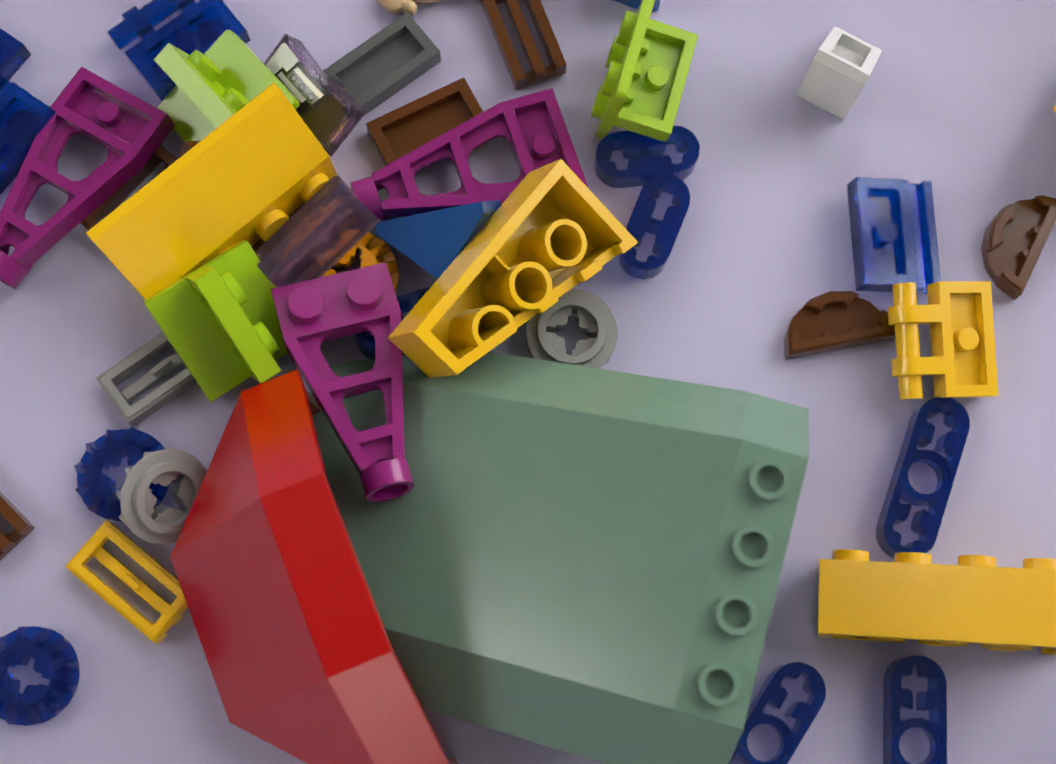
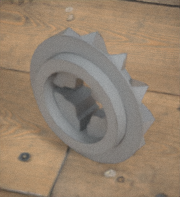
(592, 318)
(160, 467)

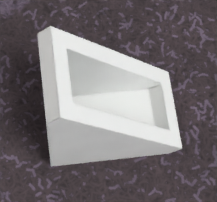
(838, 72)

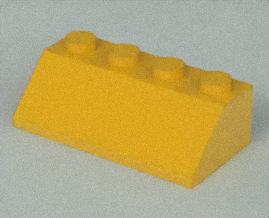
(218, 193)

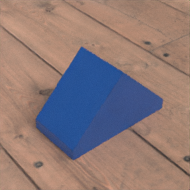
(436, 236)

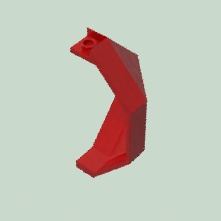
(287, 598)

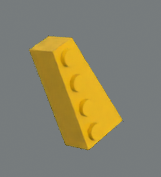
(515, 267)
(938, 601)

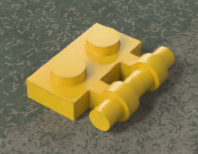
(959, 337)

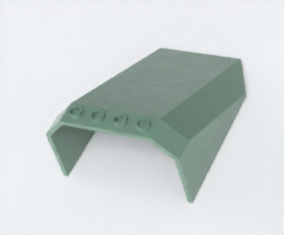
(579, 550)

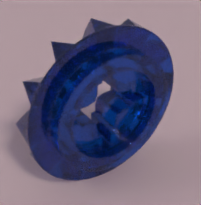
(106, 452)
(53, 659)

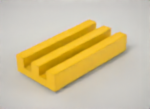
(170, 613)

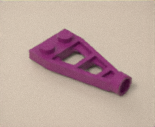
(104, 114)
(528, 122)
(336, 309)

